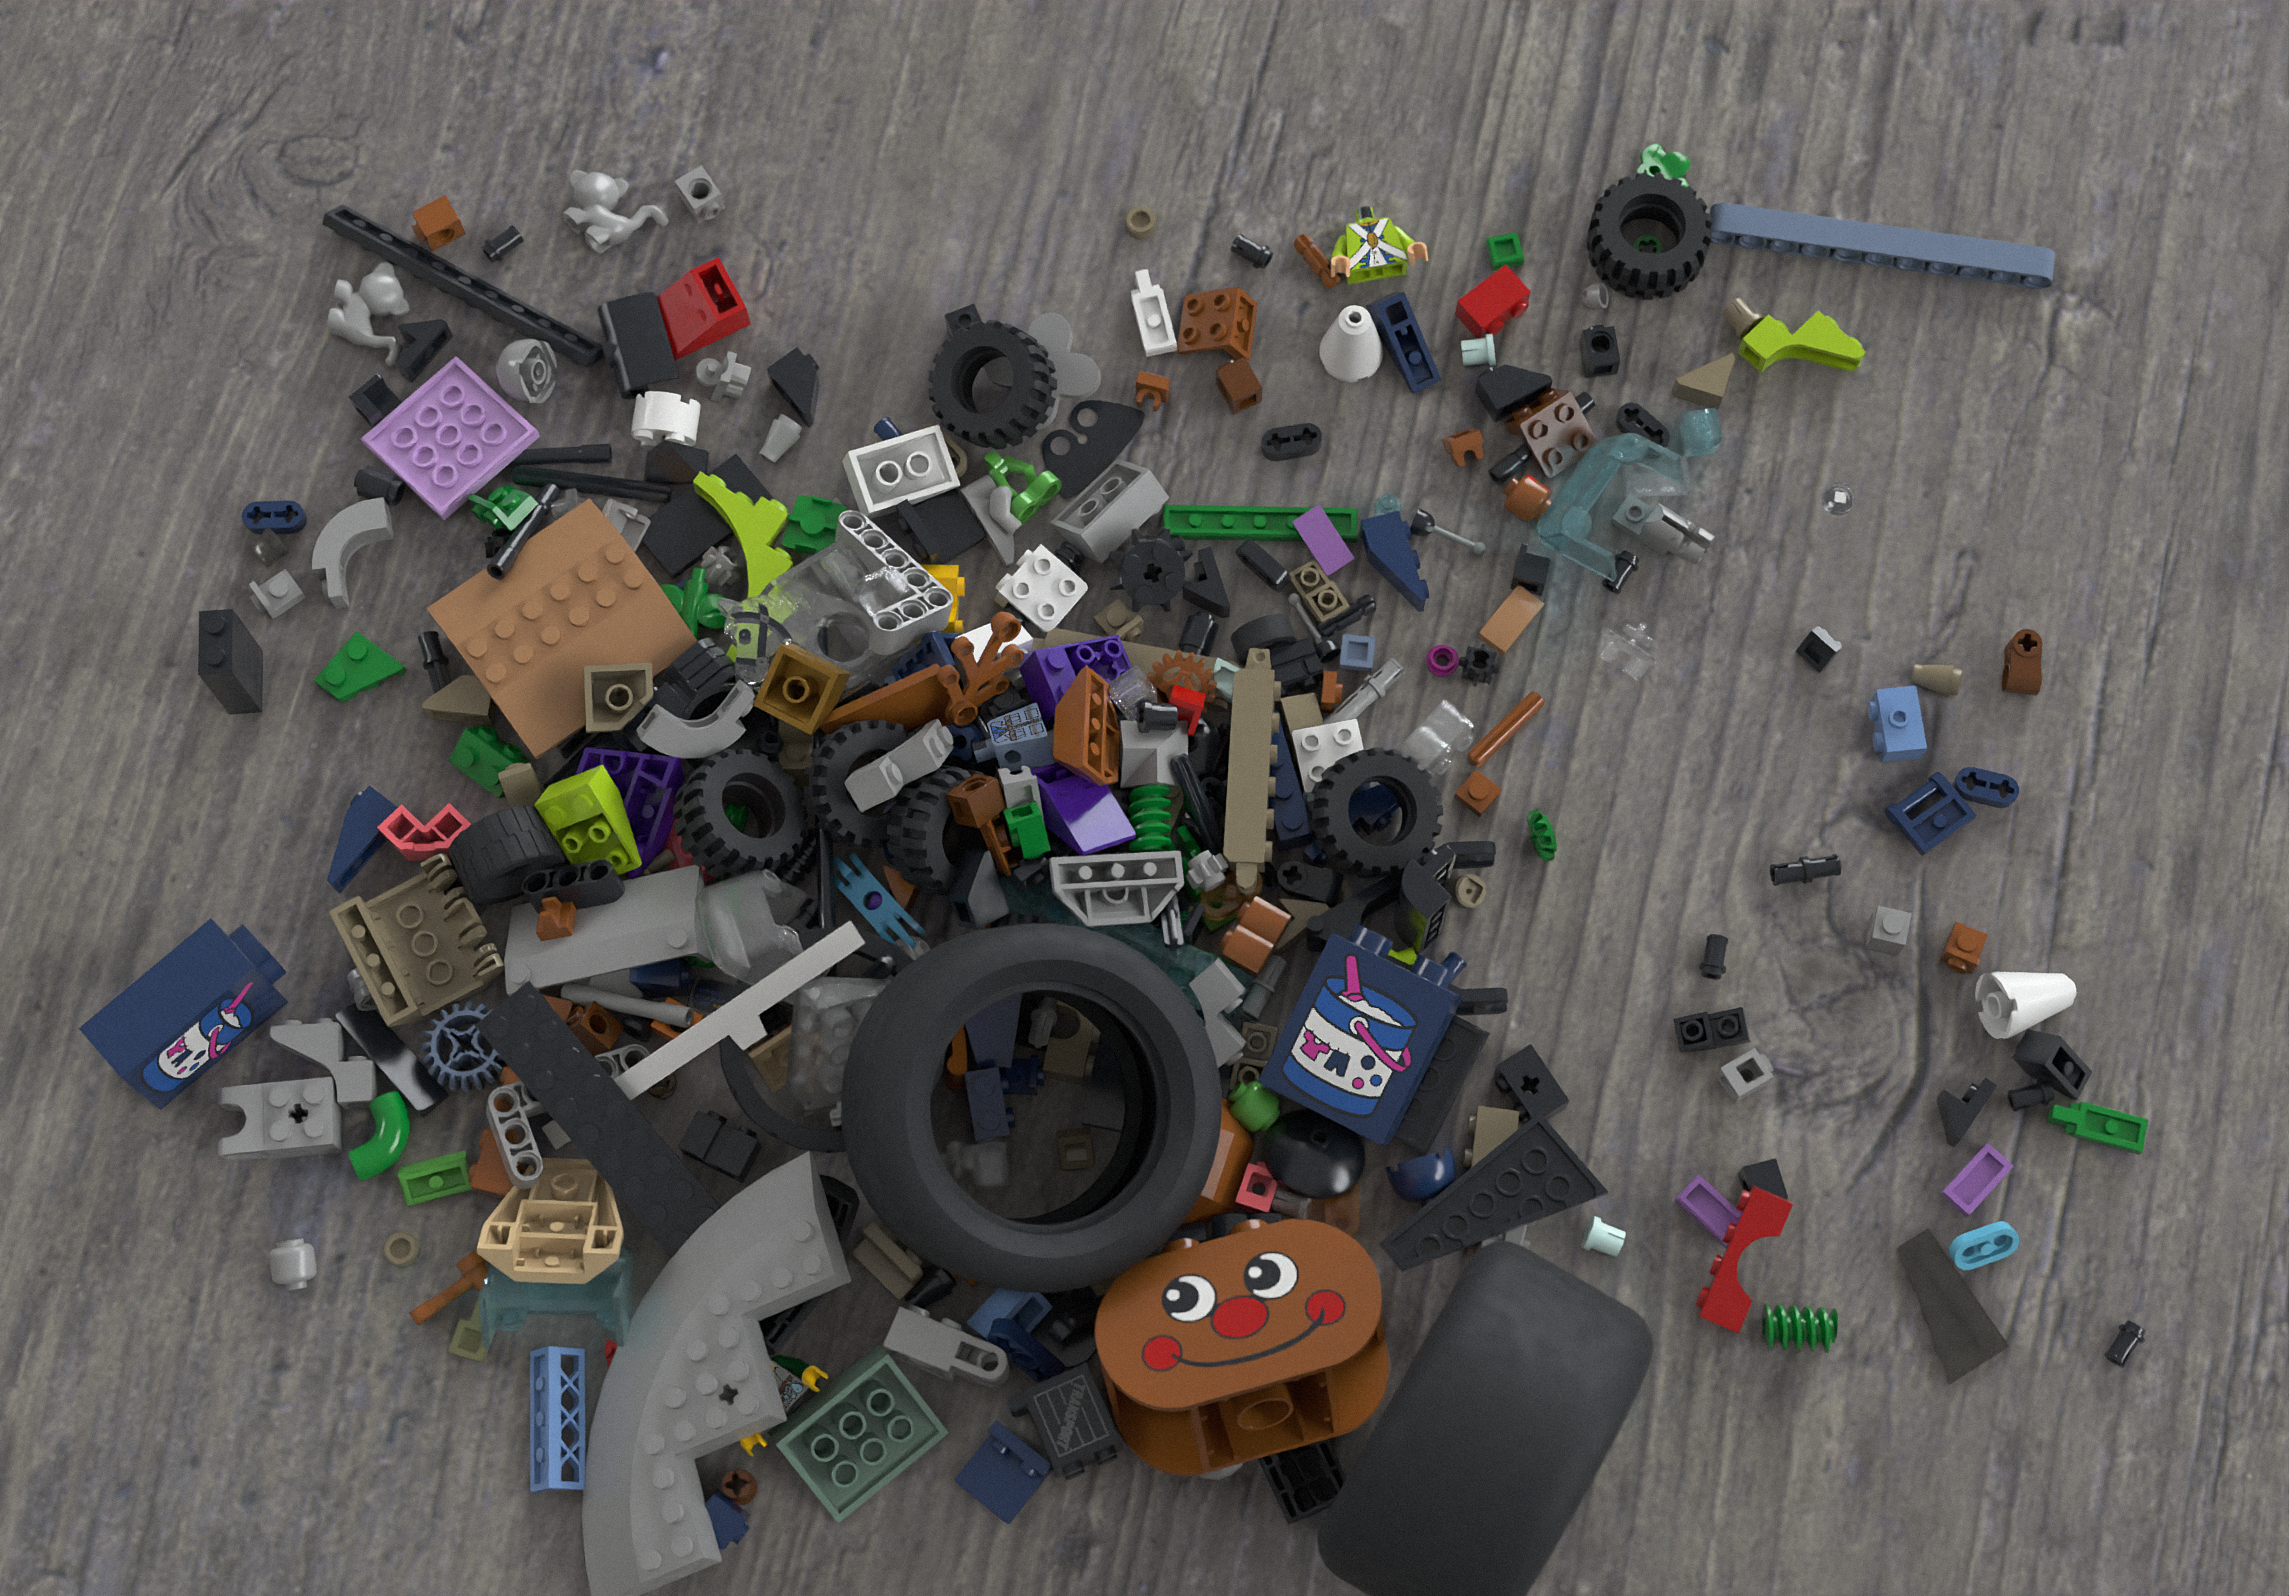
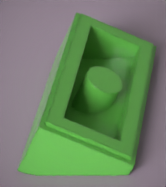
(435, 1178)

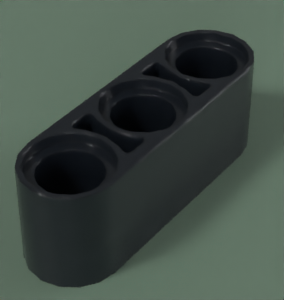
(582, 883)

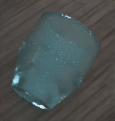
(1381, 508)

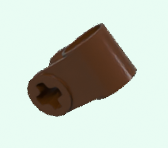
(2023, 669)

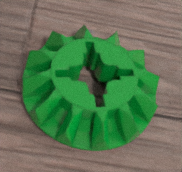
(1541, 835)

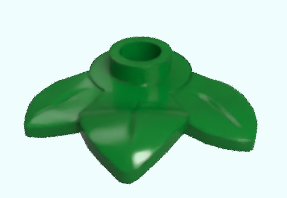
(1670, 164)

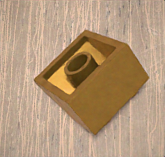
(801, 688)

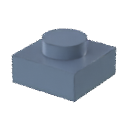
(1357, 653)

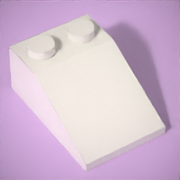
(900, 469)

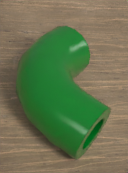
(388, 1140)

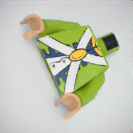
(1374, 249)

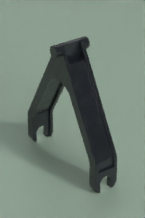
(1356, 909)

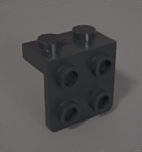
(940, 527)

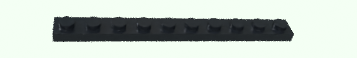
(463, 285)

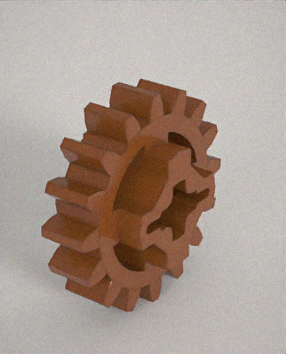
(1165, 682)

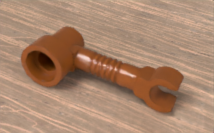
(474, 1273)

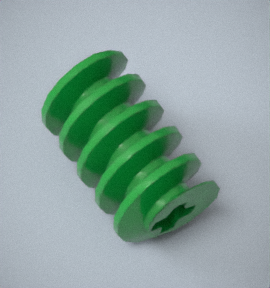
(1148, 817)
(1799, 1327)

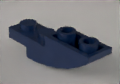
(1367, 809)

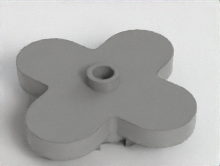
(1075, 373)

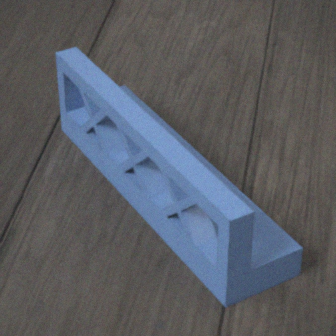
(547, 1423)

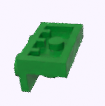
(505, 507)

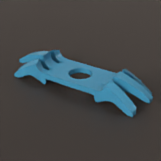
(888, 912)

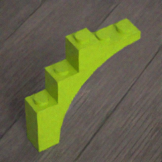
(755, 529)

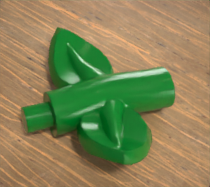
(694, 604)

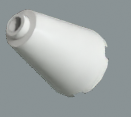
(1351, 346)
(2021, 1000)

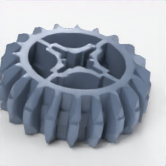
(459, 1058)

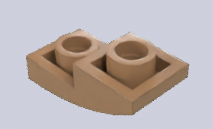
(1510, 620)

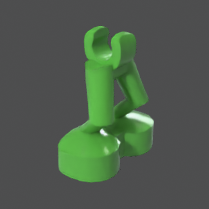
(1038, 493)

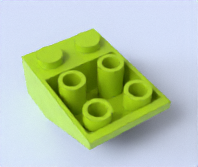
(590, 820)

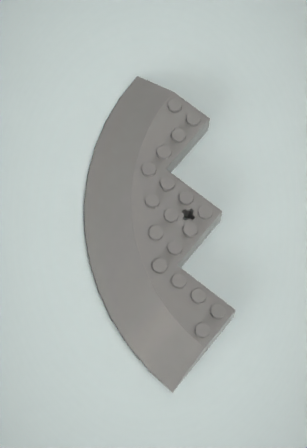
(698, 1377)

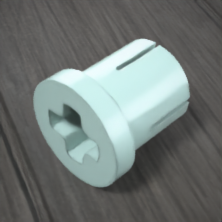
(1478, 351)
(1603, 1237)

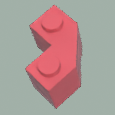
(419, 841)

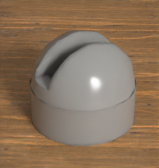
(1596, 296)

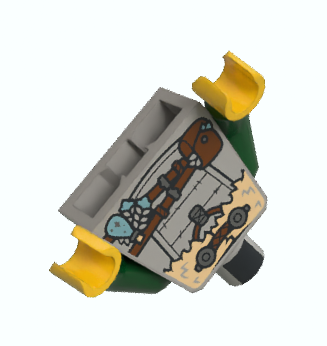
(795, 1384)

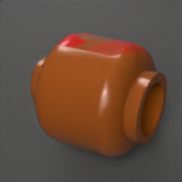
(1527, 498)

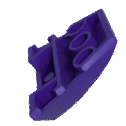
(647, 791)

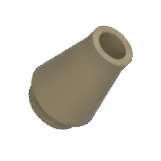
(1939, 678)

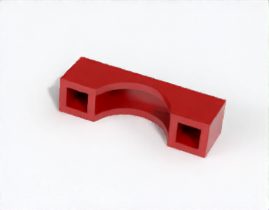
(1760, 1216)

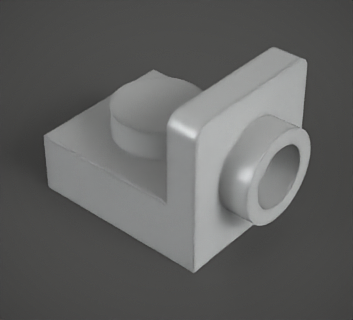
(276, 594)

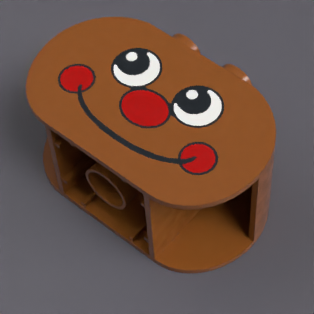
(1243, 1345)

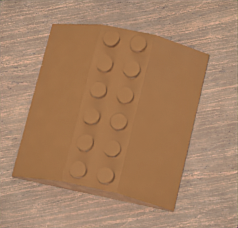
(562, 606)

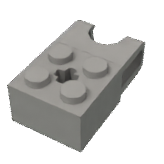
(273, 1119)
(944, 1349)

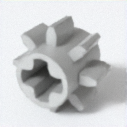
(721, 565)
(1206, 871)

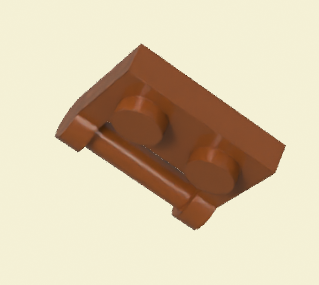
(957, 1062)

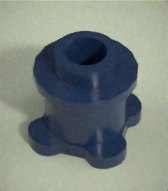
(961, 747)

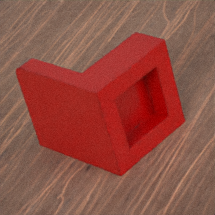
(1188, 704)

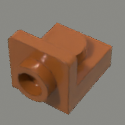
(1963, 948)

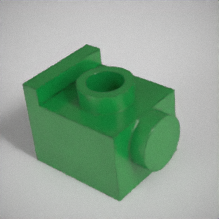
(1027, 829)

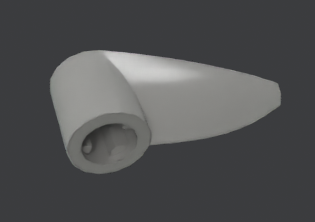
(978, 500)

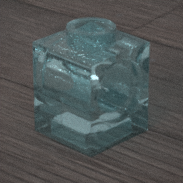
(1700, 432)

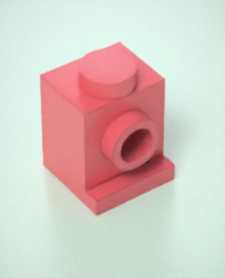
(1251, 1202)

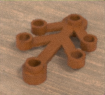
(963, 705)

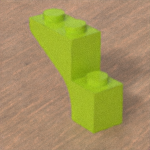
(1815, 341)

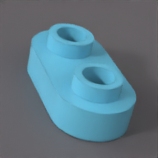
(1983, 1245)

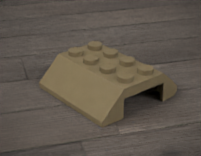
(418, 945)

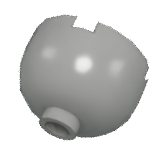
(526, 370)

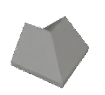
(1147, 756)

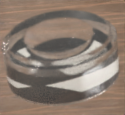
(1838, 499)

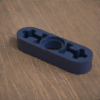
(1024, 1350)

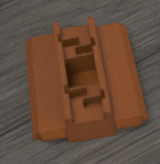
(999, 844)

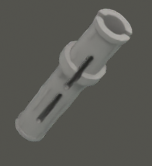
(1371, 689)

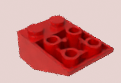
(702, 308)

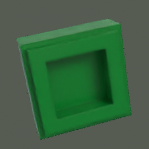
(1504, 250)

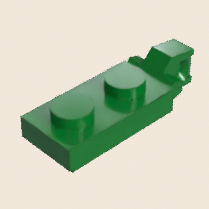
(2101, 1125)

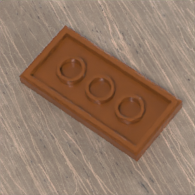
(904, 702)

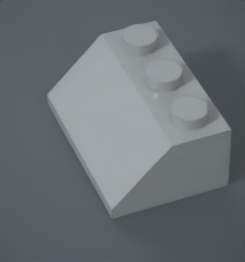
(1110, 509)

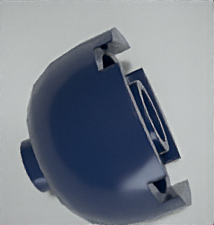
(1423, 1177)

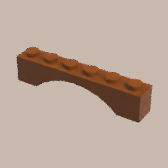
(489, 1173)

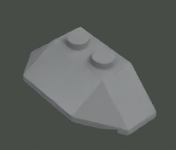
(1117, 886)

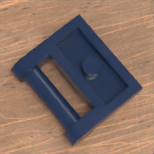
(1936, 822)

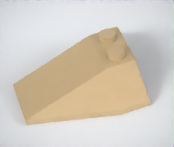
(556, 1229)

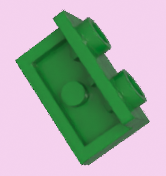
(484, 755)

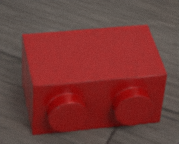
(1493, 303)

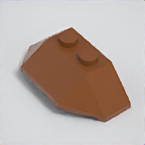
(1087, 730)
(1227, 1172)

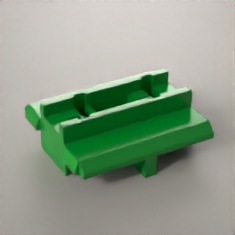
(812, 524)

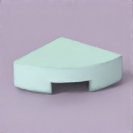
(1224, 677)

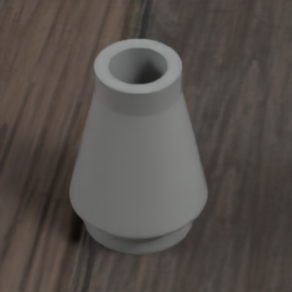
(780, 438)

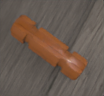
(1316, 260)

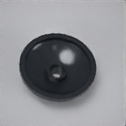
(755, 722)
(1310, 1166)

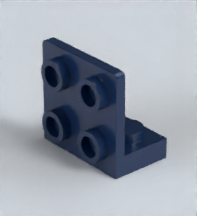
(933, 649)
(1004, 1473)

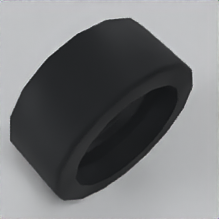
(1264, 632)

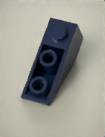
(1389, 552)

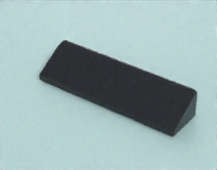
(393, 1058)

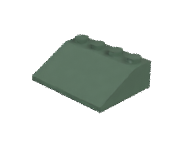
(858, 1433)

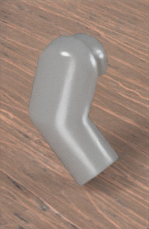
(1000, 509)

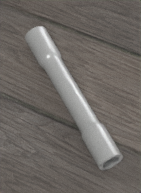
(662, 1012)

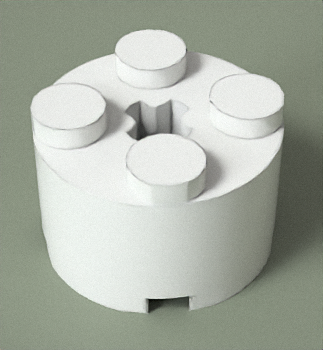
(664, 417)

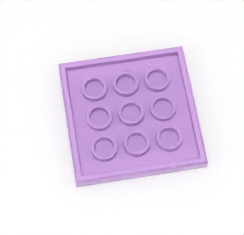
(450, 437)

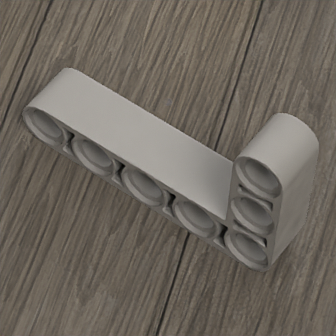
(925, 606)
(523, 1108)

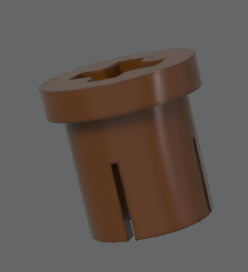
(747, 1493)

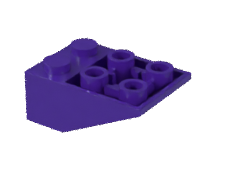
(1053, 669)
(1080, 810)

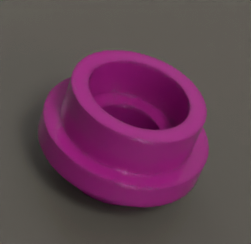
(1446, 652)

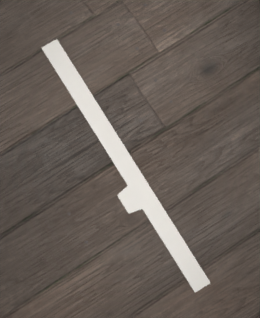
(736, 1018)

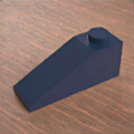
(1404, 340)
(359, 836)

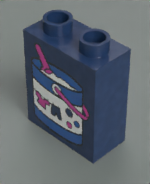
(187, 1011)
(1362, 1034)

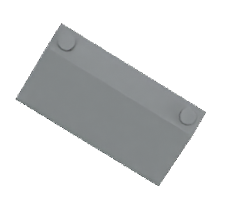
(645, 926)

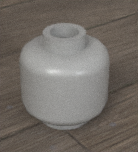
(293, 1263)

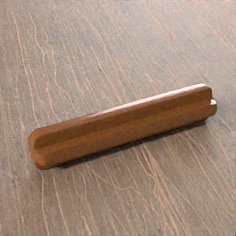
(1505, 729)

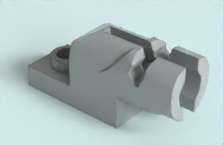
(1662, 530)

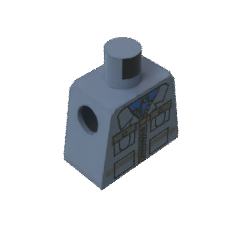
(1016, 740)

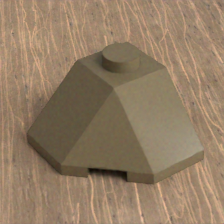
(615, 694)

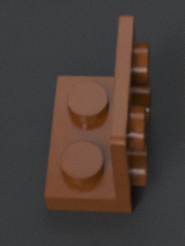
(1218, 321)

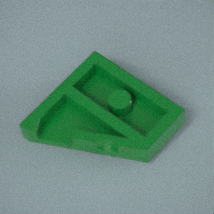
(357, 668)

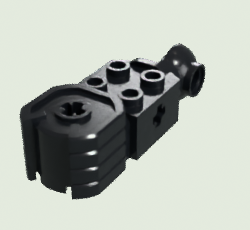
(684, 678)

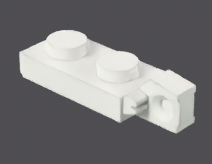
(1152, 316)

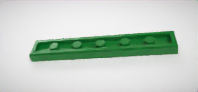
(1249, 522)

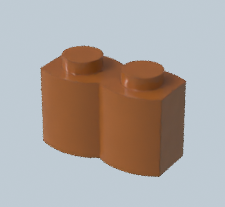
(1255, 936)

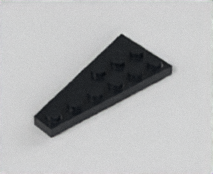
(1511, 1187)

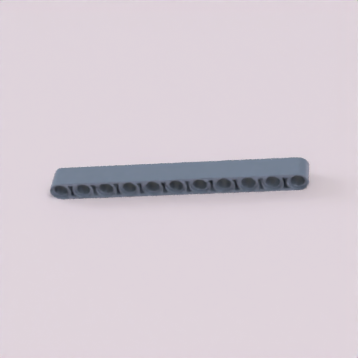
(1882, 245)

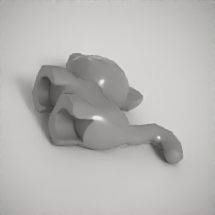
(597, 196)
(378, 295)

